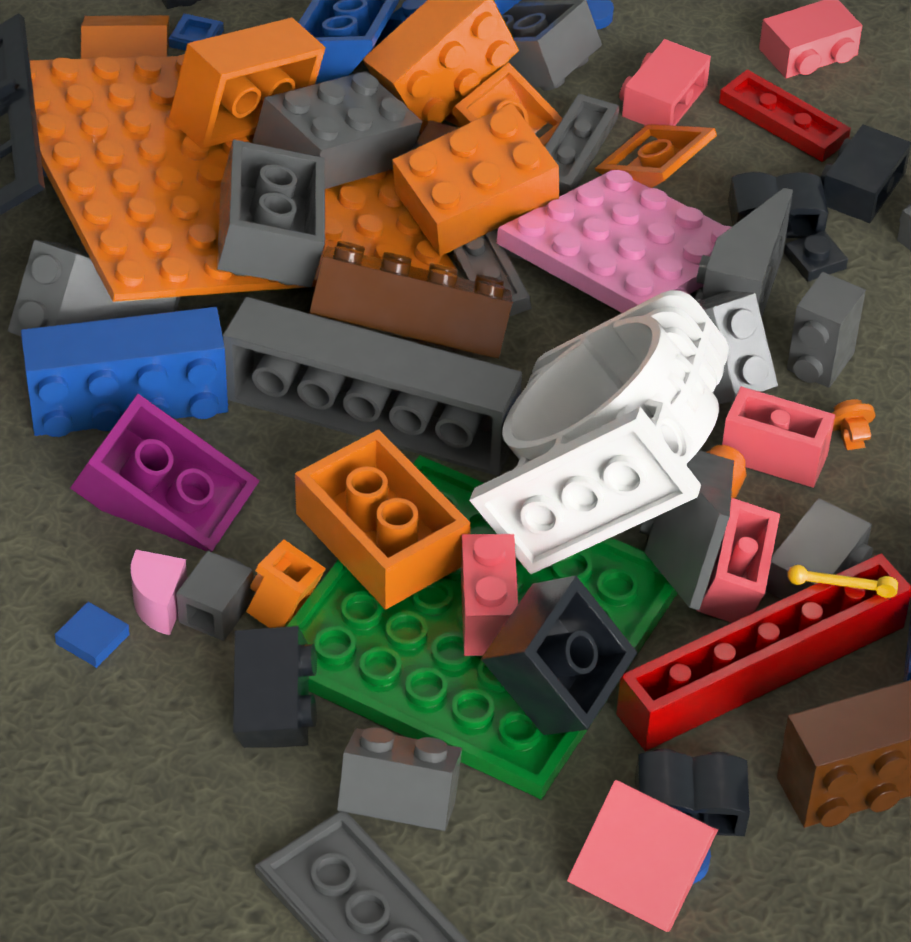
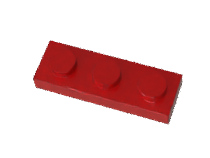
(784, 115)

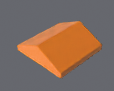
(124, 36)
(505, 88)
(660, 157)

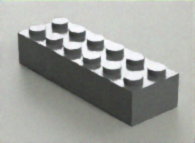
(370, 382)

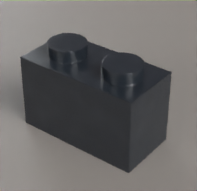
(865, 173)
(273, 687)

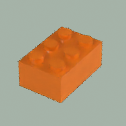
(442, 55)
(232, 73)
(476, 179)
(381, 518)

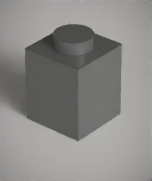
(215, 595)

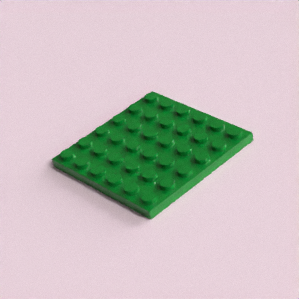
(410, 662)

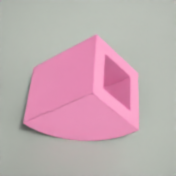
(155, 586)

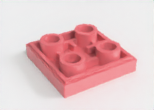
(642, 855)

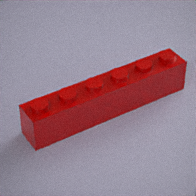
(758, 654)

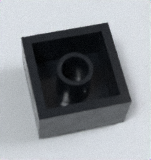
(559, 656)

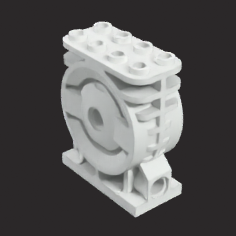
(608, 430)

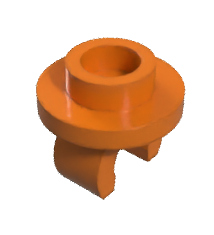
(853, 421)

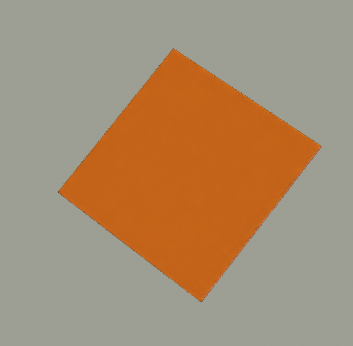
(152, 196)

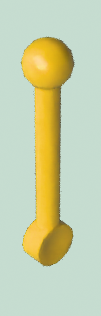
(885, 586)

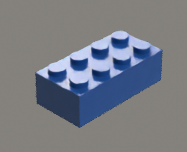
(94, 369)

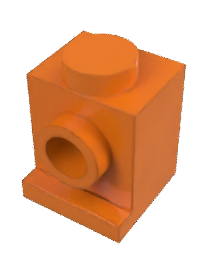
(283, 585)

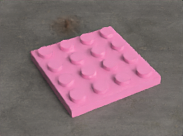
(615, 240)

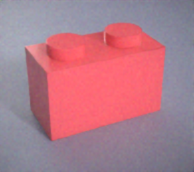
(810, 37)
(665, 85)
(779, 436)
(741, 563)
(487, 588)

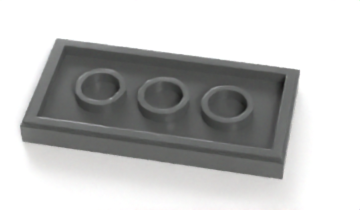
(351, 889)

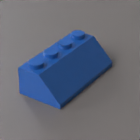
(346, 31)

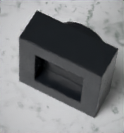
(815, 255)

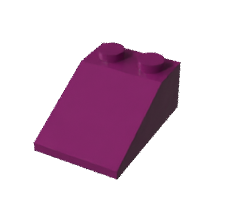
(165, 478)

